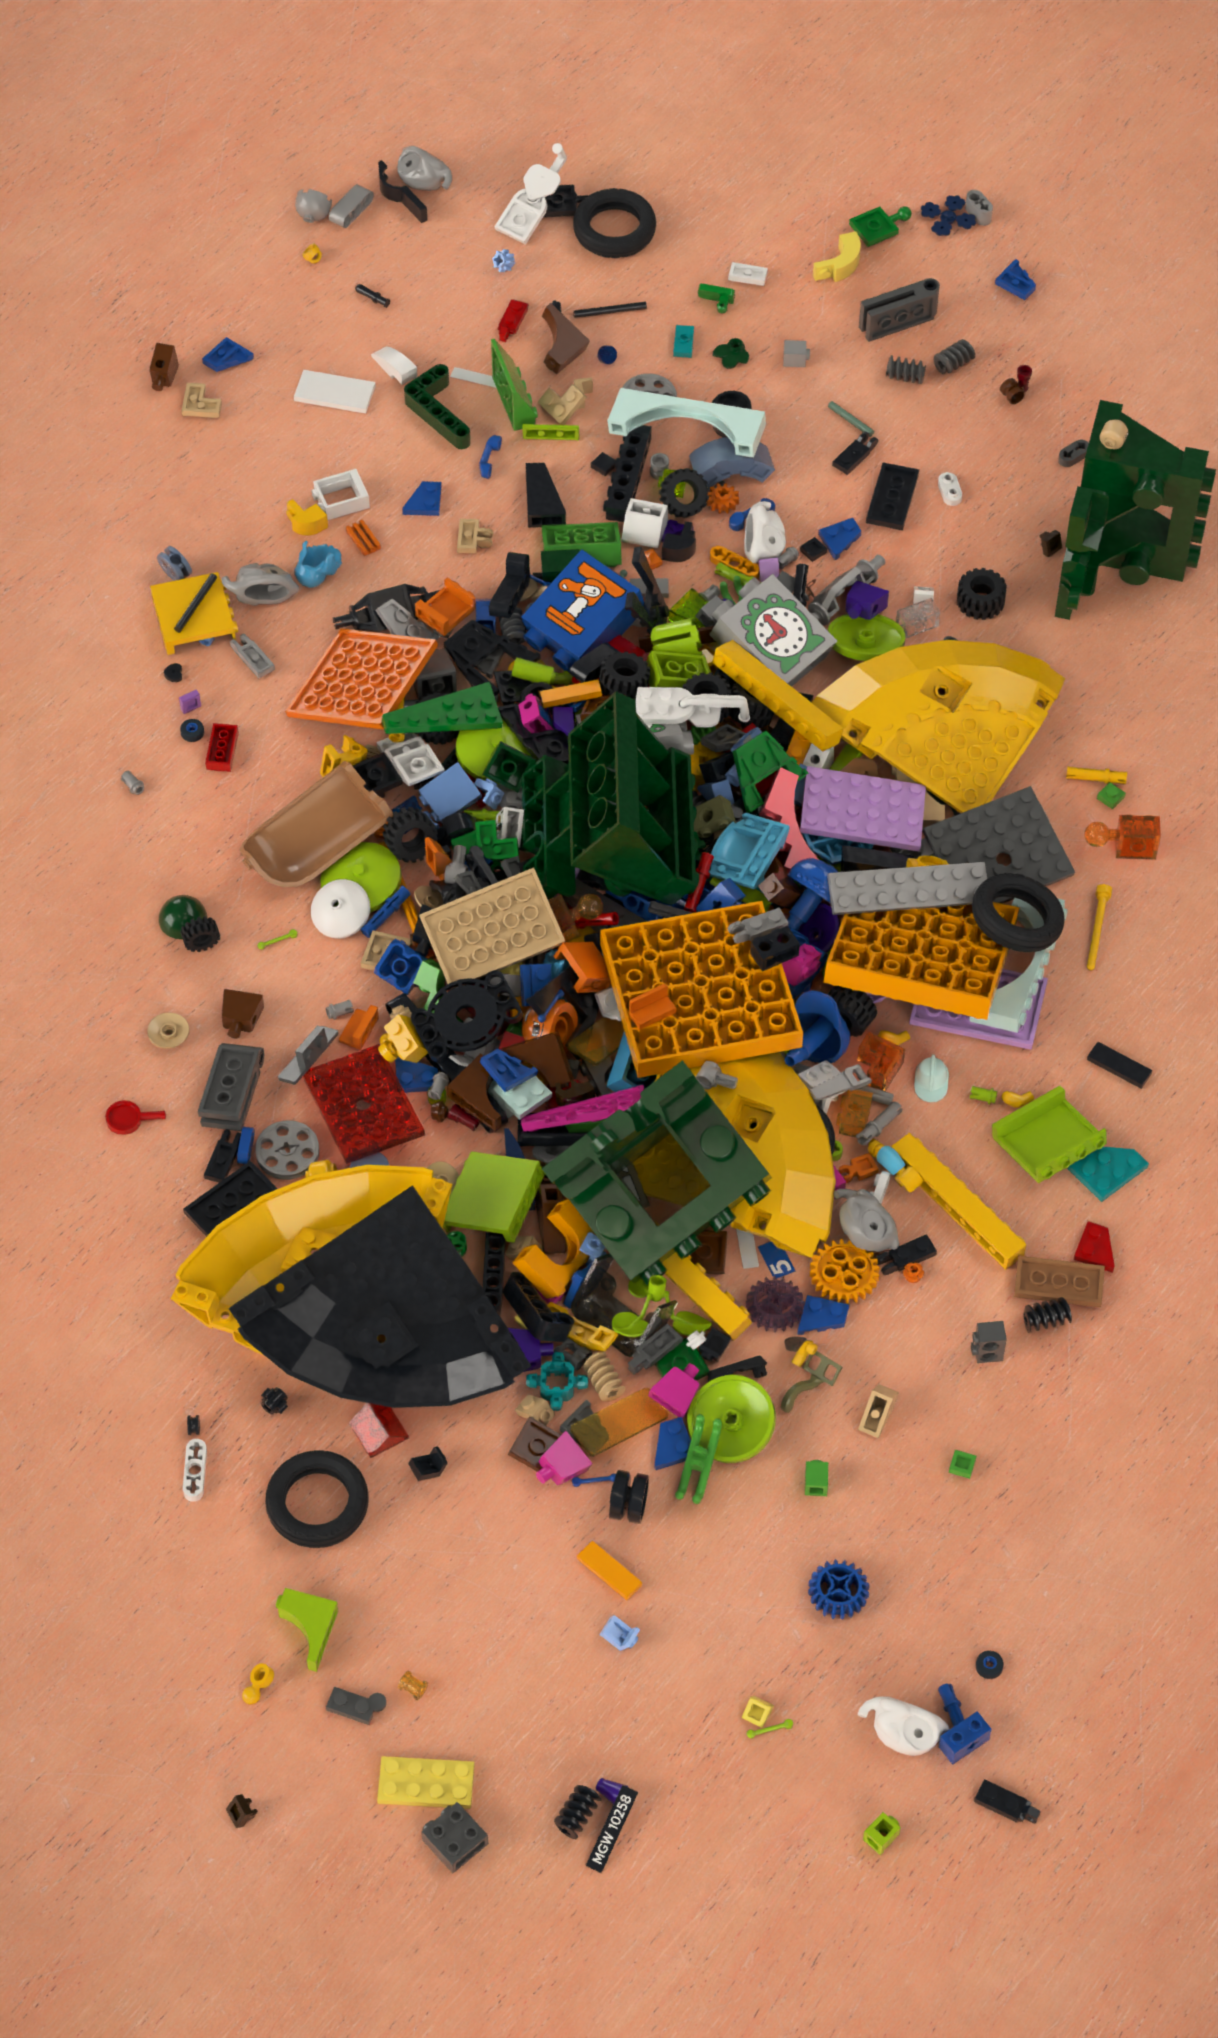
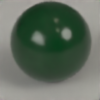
(179, 911)

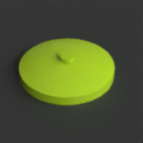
(866, 638)
(477, 745)
(370, 867)
(745, 1415)

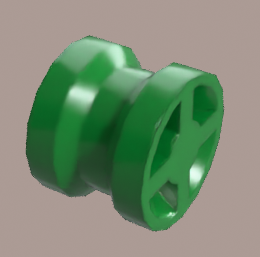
(458, 1238)

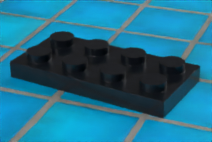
(892, 496)

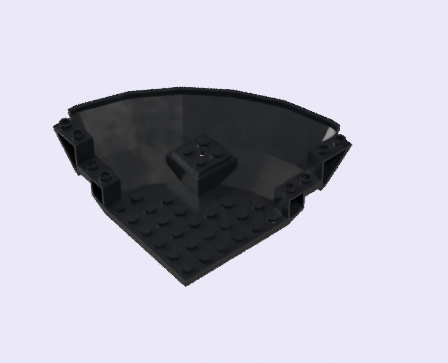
(391, 1279)

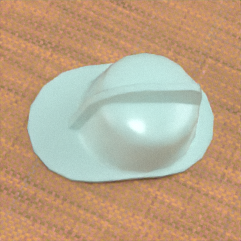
(931, 1079)

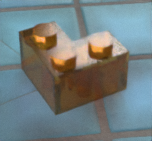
(883, 1058)

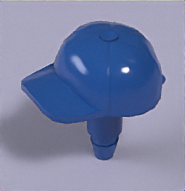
(812, 877)
(823, 1029)

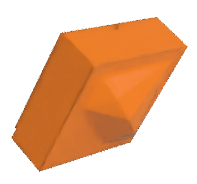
(653, 559)

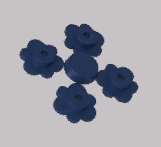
(948, 217)

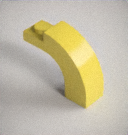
(844, 264)

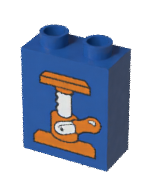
(579, 611)

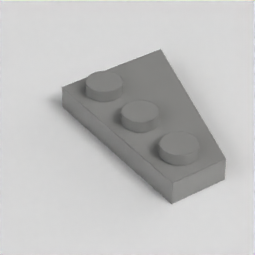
(401, 622)

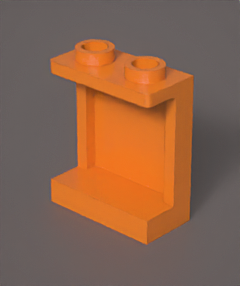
(446, 607)
(587, 964)

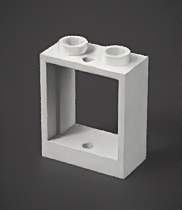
(339, 482)

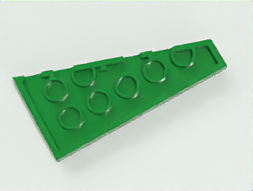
(460, 710)

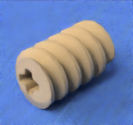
(603, 1377)

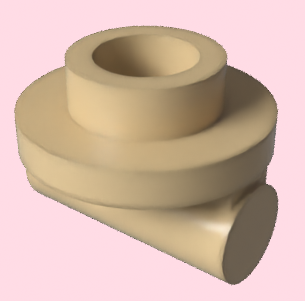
(400, 1010)

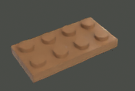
(1054, 1279)

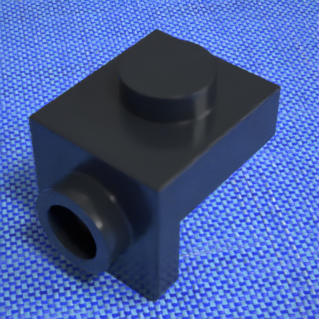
(714, 1345)
(428, 1465)

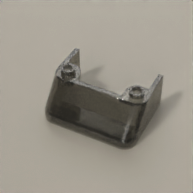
(599, 1290)

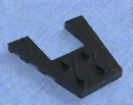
(655, 609)
(475, 643)
(549, 743)
(584, 1003)

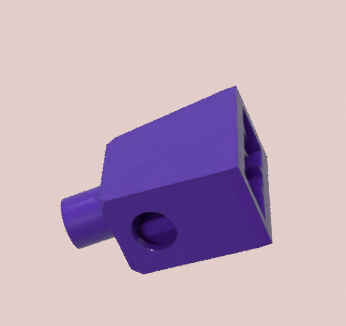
(866, 600)
(532, 1347)

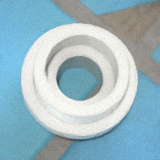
(695, 1339)

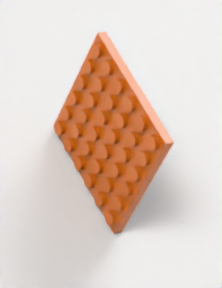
(361, 678)

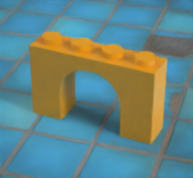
(539, 1269)

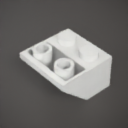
(644, 523)

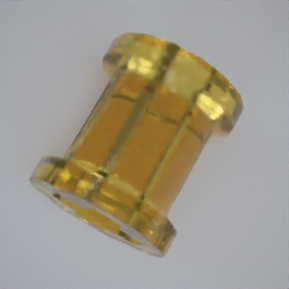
(412, 1685)

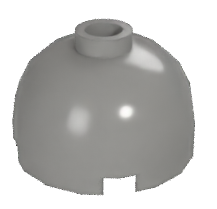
(312, 205)

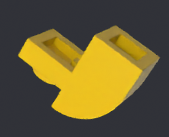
(306, 521)

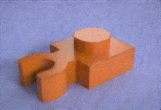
(861, 1166)

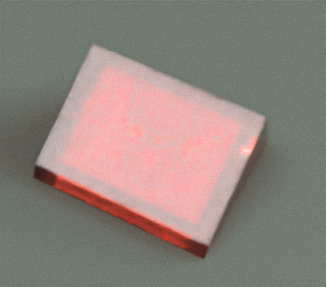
(377, 1428)

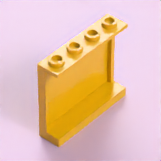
(209, 620)

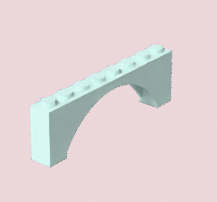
(637, 408)
(1015, 998)

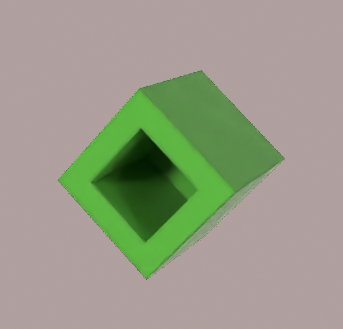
(816, 1478)

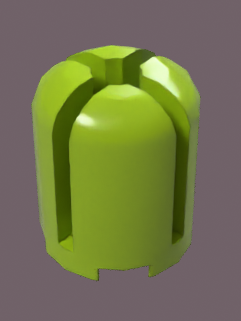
(677, 637)

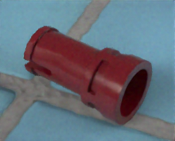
(1024, 374)
(459, 1115)

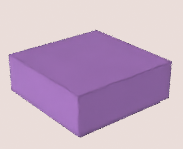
(190, 701)

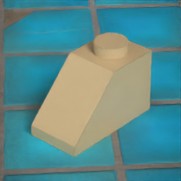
(878, 1410)

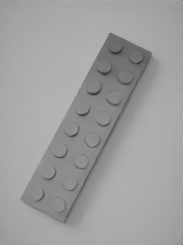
(905, 888)

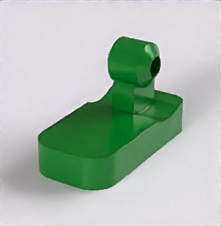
(716, 293)

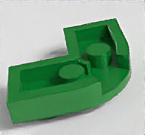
(492, 847)

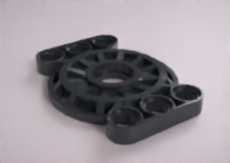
(468, 1035)

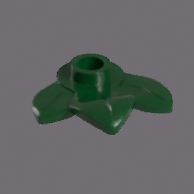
(732, 353)

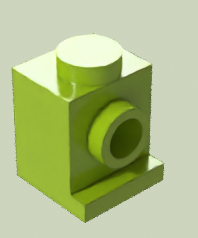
(873, 1835)

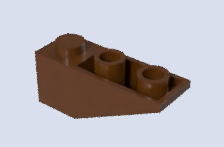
(551, 1237)

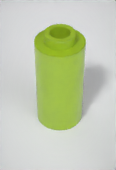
(533, 671)

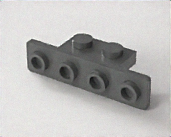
(307, 1054)

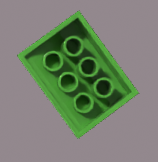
(511, 388)
(596, 539)

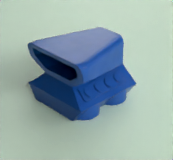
(399, 966)

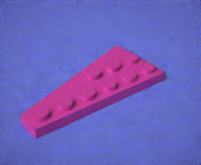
(583, 1111)

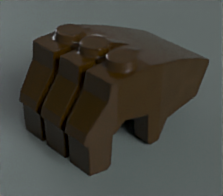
(577, 1093)

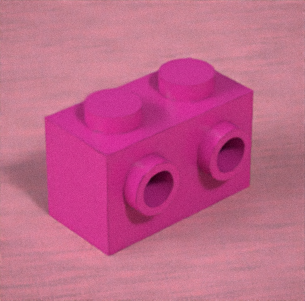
(802, 966)

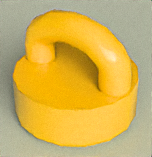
(310, 252)

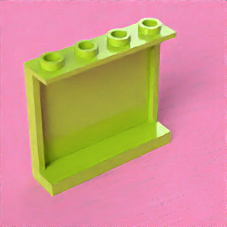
(1047, 1135)
(493, 1194)

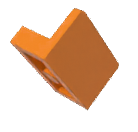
(651, 1007)
(359, 1027)

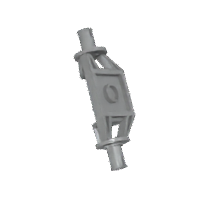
(825, 602)

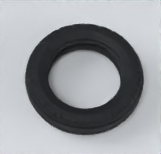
(614, 246)
(1007, 934)
(312, 1463)

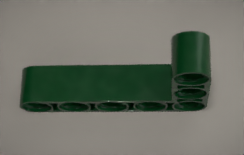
(420, 399)

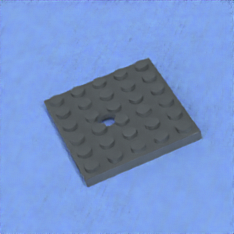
(1008, 826)

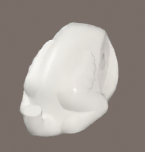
(763, 533)
(904, 1725)

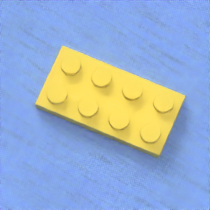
(425, 1782)

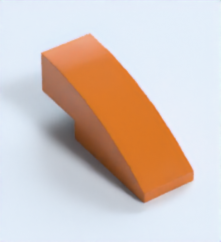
(436, 858)

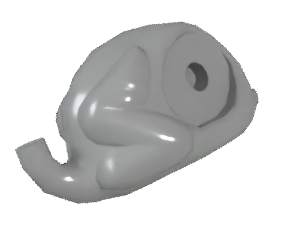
(423, 170)
(261, 584)
(866, 1221)

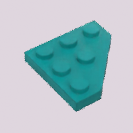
(1108, 1170)

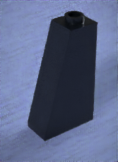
(543, 500)
(867, 859)

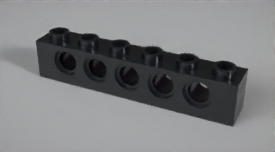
(628, 472)

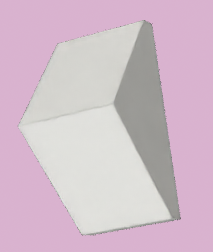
(922, 594)

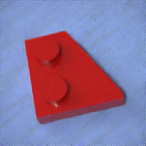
(1095, 1247)

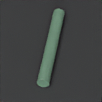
(850, 418)

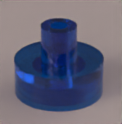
(607, 354)

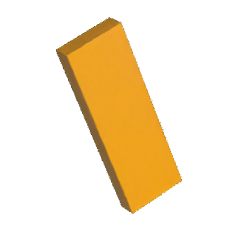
(571, 693)
(609, 1570)

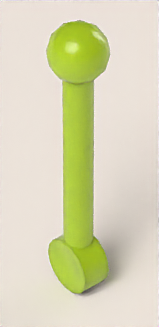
(293, 934)
(788, 1724)

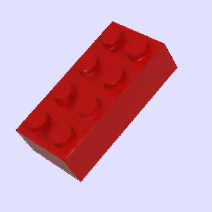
(222, 747)

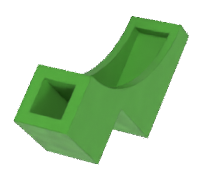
(431, 980)

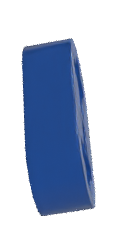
(245, 1145)

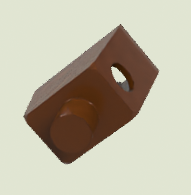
(163, 366)
(240, 1011)

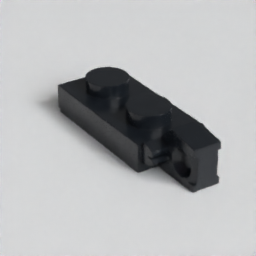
(1006, 1803)

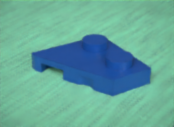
(1016, 281)
(227, 355)
(840, 536)
(822, 1314)

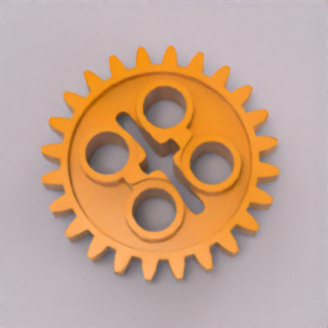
(836, 1287)

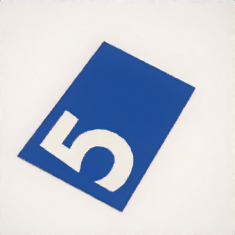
(776, 1260)

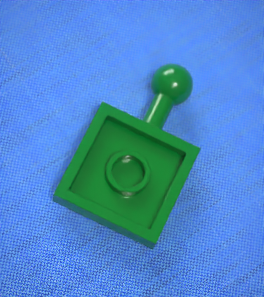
(877, 225)

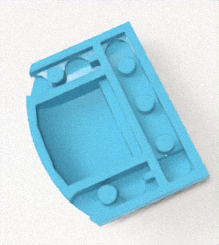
(747, 850)

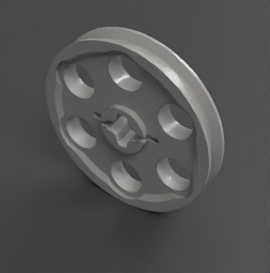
(649, 381)
(278, 1151)

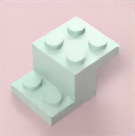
(522, 1098)

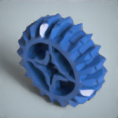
(838, 1577)

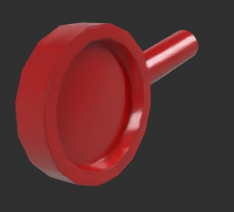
(125, 1117)

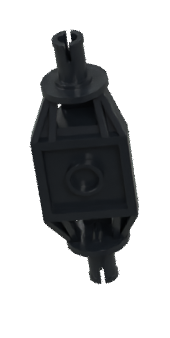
(368, 619)

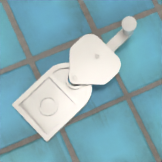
(522, 215)
(677, 705)

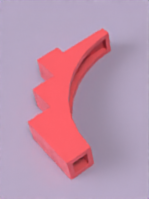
(780, 808)

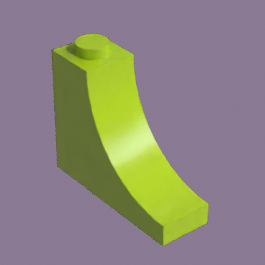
(313, 1617)

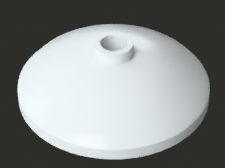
(346, 917)

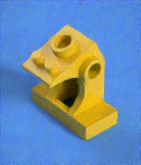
(352, 753)

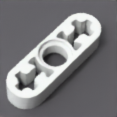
(199, 1478)

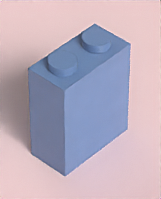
(449, 793)

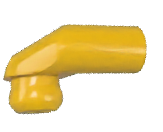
(894, 1038)
(1015, 1100)
(806, 1348)

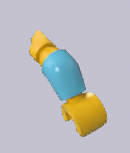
(894, 1164)

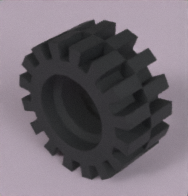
(200, 934)

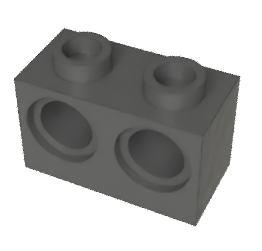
(989, 1342)

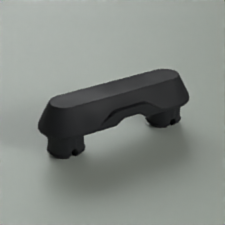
(755, 1363)

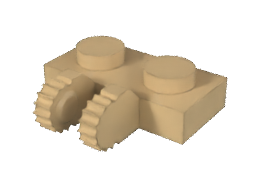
(468, 536)

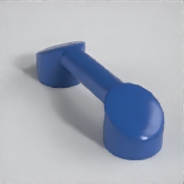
(493, 443)
(736, 520)

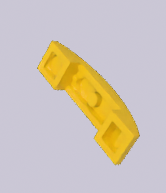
(586, 1334)

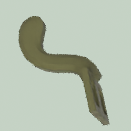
(817, 1378)

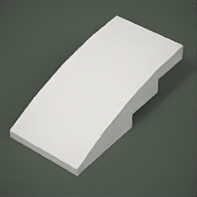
(411, 758)

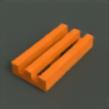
(357, 527)

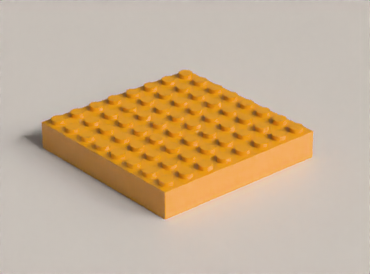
(921, 957)
(718, 990)

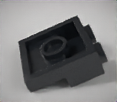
(378, 774)

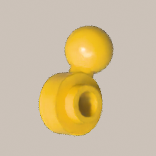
(387, 1049)
(261, 1677)

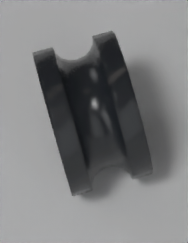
(193, 1425)

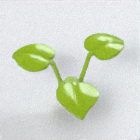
(632, 1325)

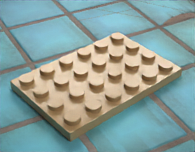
(492, 928)

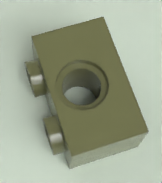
(719, 810)

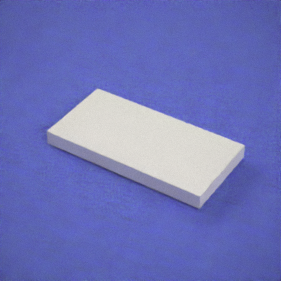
(334, 391)

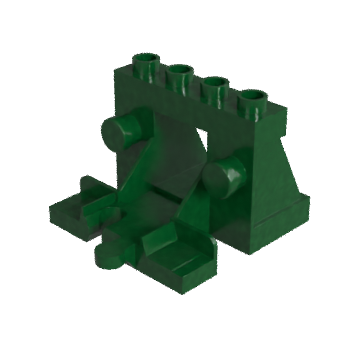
(1115, 511)
(595, 812)
(592, 1182)

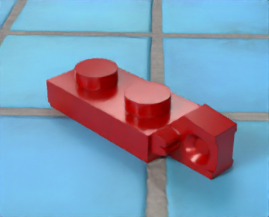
(512, 319)

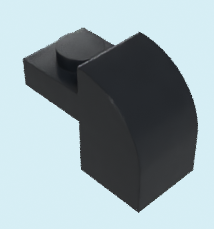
(679, 547)
(454, 827)

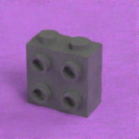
(454, 1837)

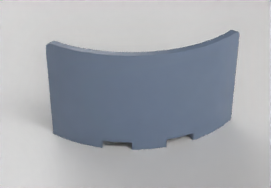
(718, 461)

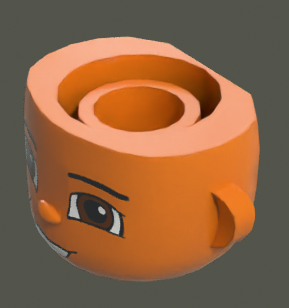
(560, 1018)

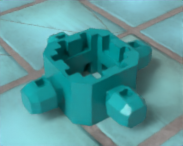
(556, 1395)

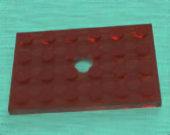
(370, 1078)

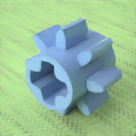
(503, 260)

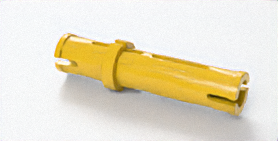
(1096, 775)

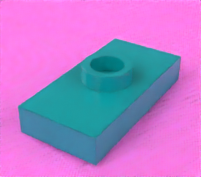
(683, 341)

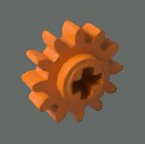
(723, 498)

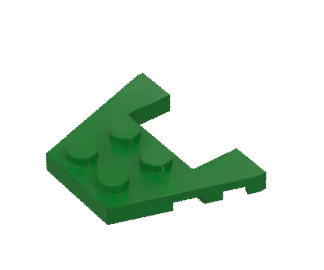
(758, 760)

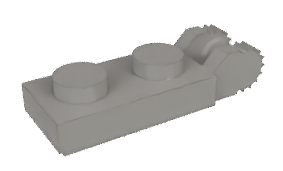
(253, 656)
(757, 925)

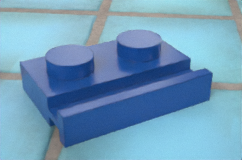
(533, 978)

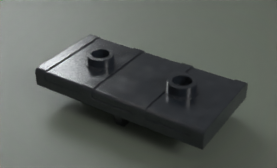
(547, 1136)

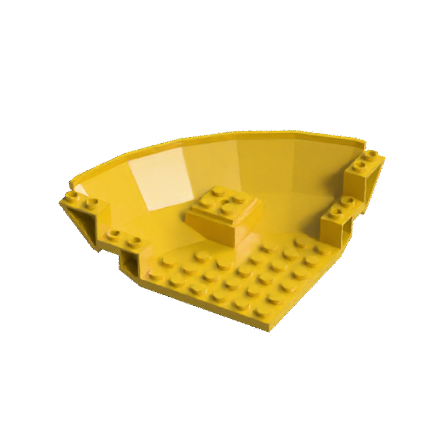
(953, 741)
(787, 1142)
(285, 1229)

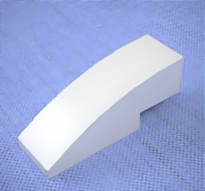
(395, 364)

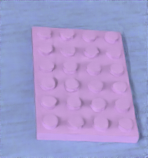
(863, 808)
(961, 1025)

